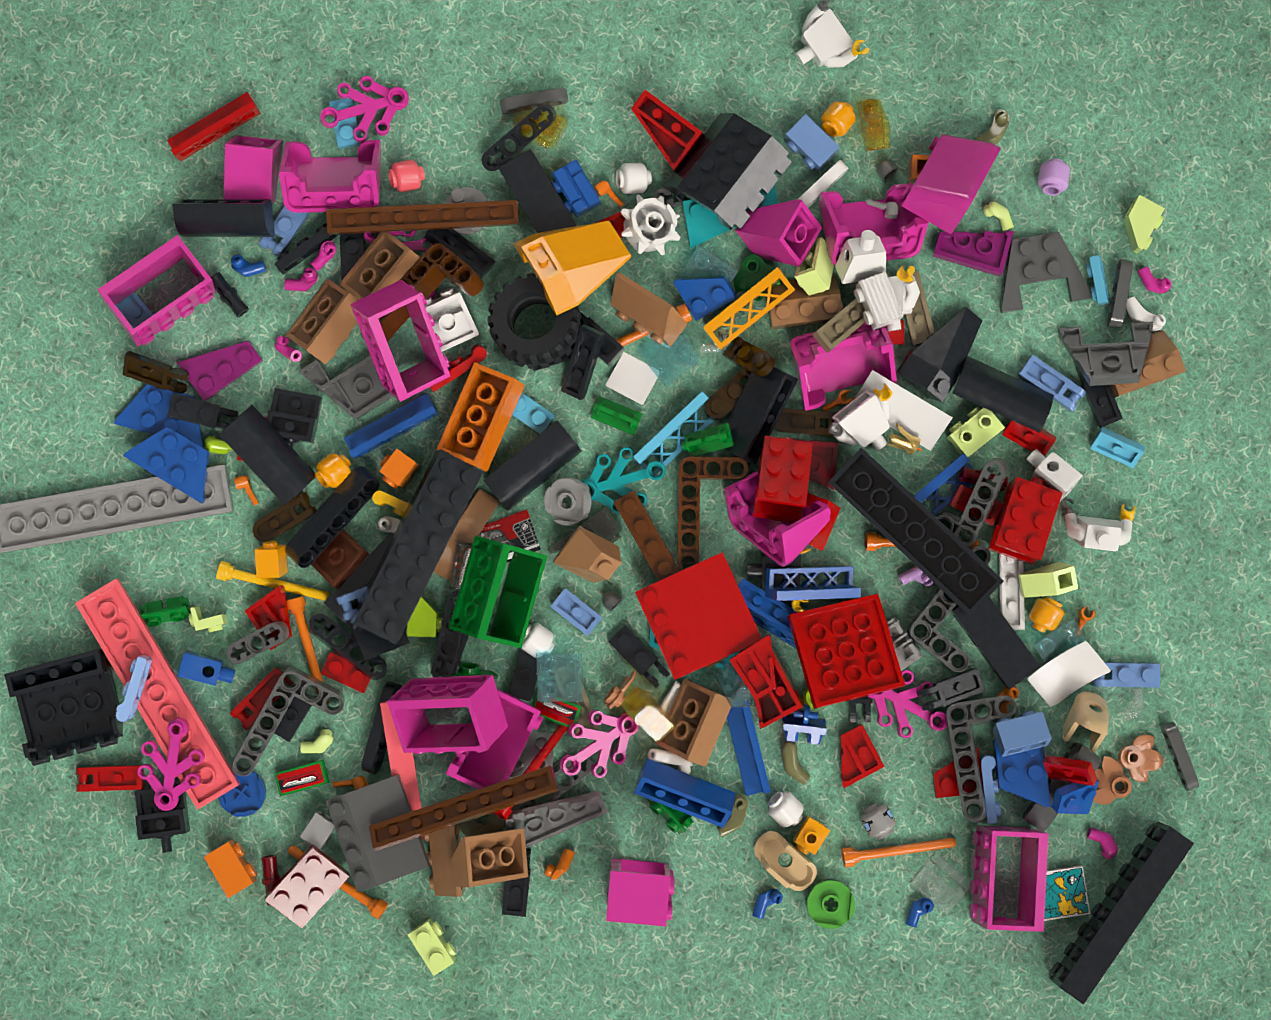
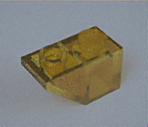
(873, 124)
(550, 136)
(648, 714)

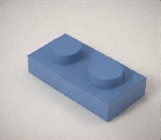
(576, 612)

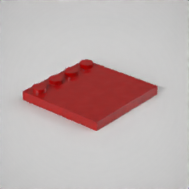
(698, 616)
(846, 651)

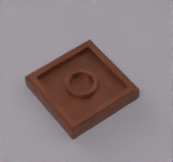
(340, 559)

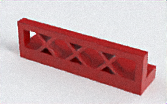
(213, 126)

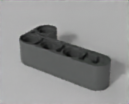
(979, 501)
(1043, 817)

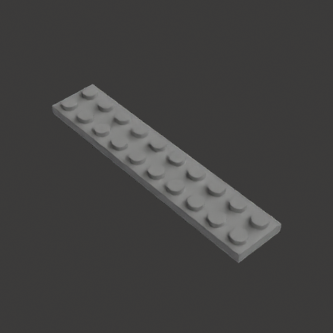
(108, 511)

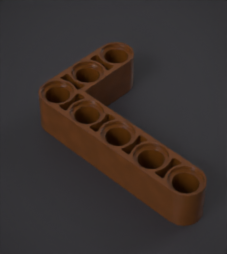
(427, 275)
(694, 503)

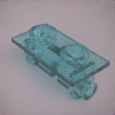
(733, 687)

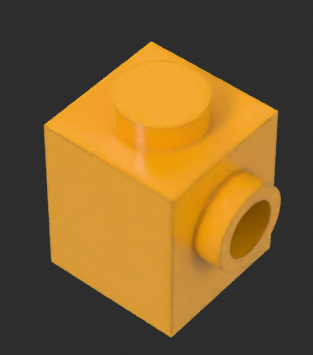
(271, 560)
(810, 836)

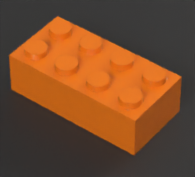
(481, 416)

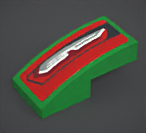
(559, 712)
(301, 777)

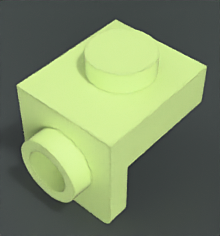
(212, 623)

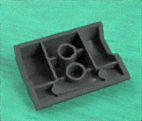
(353, 815)

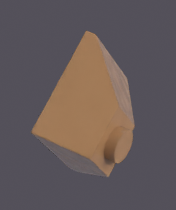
(589, 556)

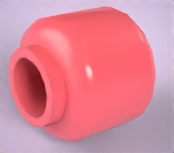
(406, 175)

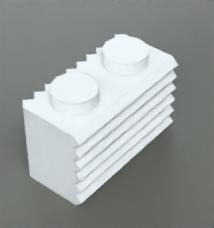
(878, 301)

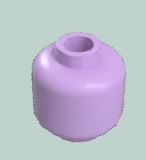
(1053, 177)

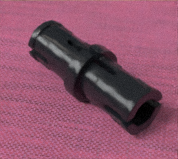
(229, 295)

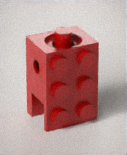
(782, 479)
(1025, 520)

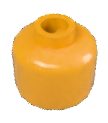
(838, 119)
(332, 470)
(1046, 614)

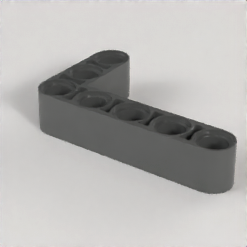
(930, 626)
(277, 712)
(969, 749)

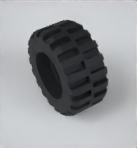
(530, 351)

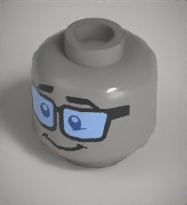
(878, 821)

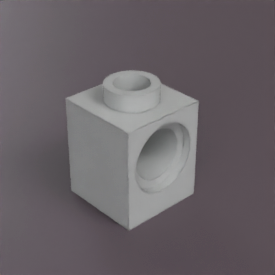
(318, 830)

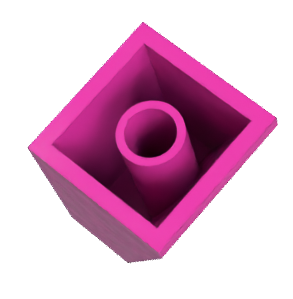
(252, 168)
(781, 232)

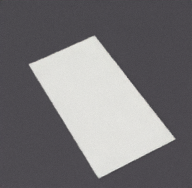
(910, 411)

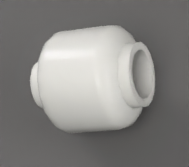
(633, 178)
(538, 640)
(785, 809)

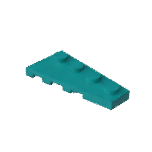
(704, 224)

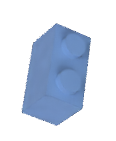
(810, 143)
(1021, 733)

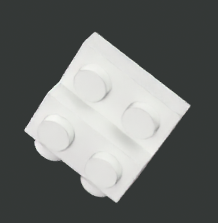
(451, 318)

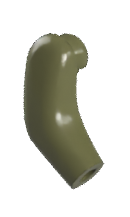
(997, 129)
(791, 763)
(737, 816)

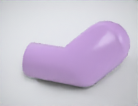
(915, 574)

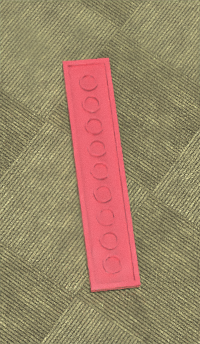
(124, 638)

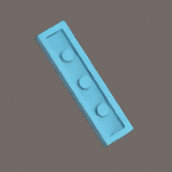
(669, 429)

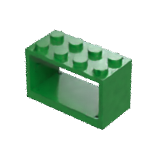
(481, 587)

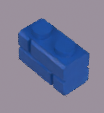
(575, 188)

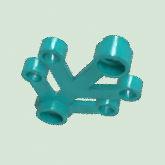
(616, 481)

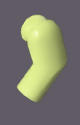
(1001, 213)
(321, 743)

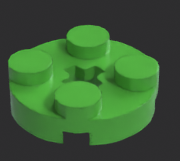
(838, 915)

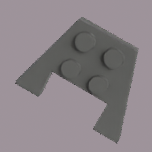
(1041, 260)
(1109, 361)
(354, 390)

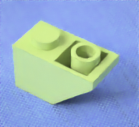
(1140, 222)
(1048, 580)

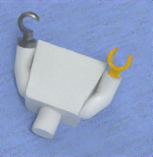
(827, 39)
(905, 290)
(864, 419)
(1098, 532)

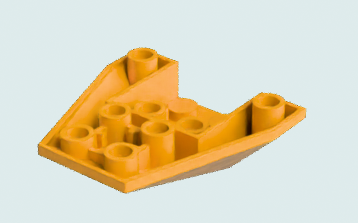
(573, 261)

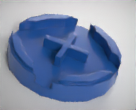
(246, 797)

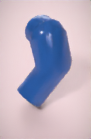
(246, 268)
(766, 899)
(917, 909)

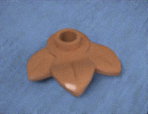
(616, 695)
(1143, 758)
(1108, 776)

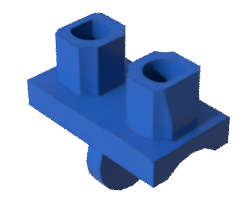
(804, 722)

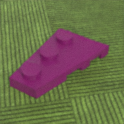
(975, 250)
(220, 368)

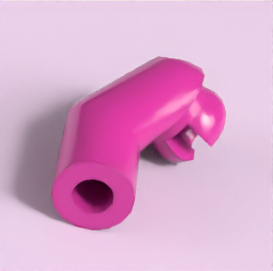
(326, 253)
(304, 283)
(1154, 284)
(290, 353)
(1106, 841)

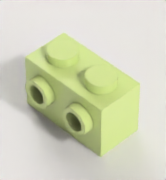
(816, 269)
(975, 431)
(432, 946)

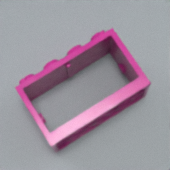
(146, 271)
(419, 376)
(475, 692)
(1031, 885)
(640, 892)

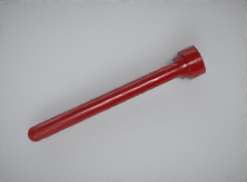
(537, 761)

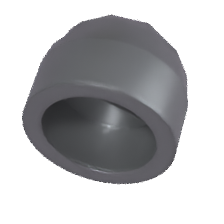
(886, 169)
(611, 600)

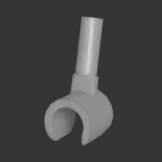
(890, 208)

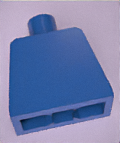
(193, 668)

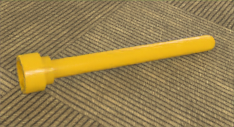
(228, 572)

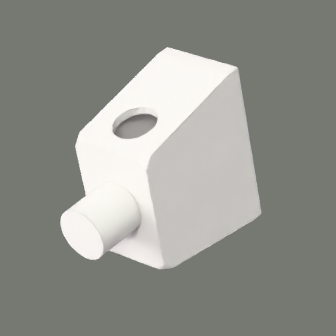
(861, 258)
(1055, 472)

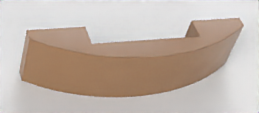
(469, 525)

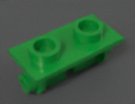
(616, 415)
(708, 440)
(155, 614)
(674, 818)

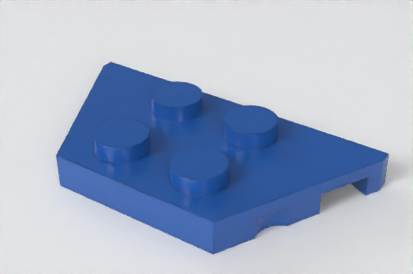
(149, 414)
(174, 461)
(1023, 775)

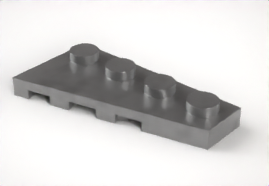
(556, 817)

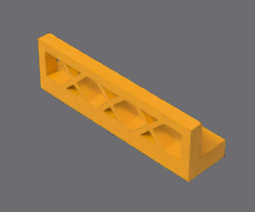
(742, 302)

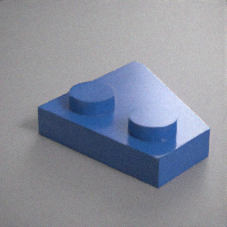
(705, 294)
(1074, 798)

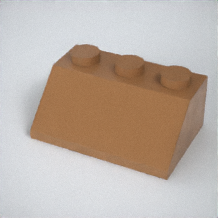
(379, 266)
(802, 309)
(646, 311)
(325, 322)
(1160, 364)
(698, 722)
(442, 847)
(489, 859)

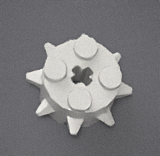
(638, 228)

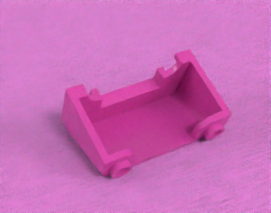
(949, 180)
(330, 182)
(899, 236)
(843, 366)
(775, 538)
(501, 758)

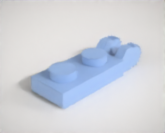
(133, 689)

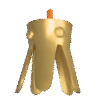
(909, 445)

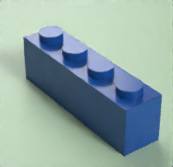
(685, 793)

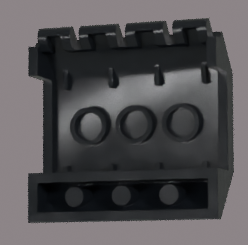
(730, 169)
(66, 706)

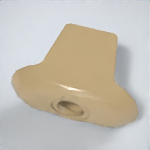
(1083, 715)
(797, 875)

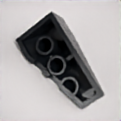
(939, 360)

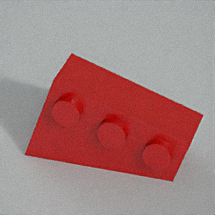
(668, 129)
(781, 700)

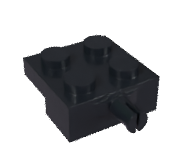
(295, 415)
(157, 823)

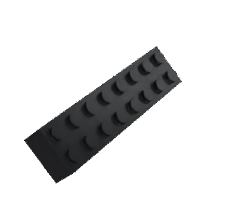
(916, 531)
(416, 547)
(1120, 911)

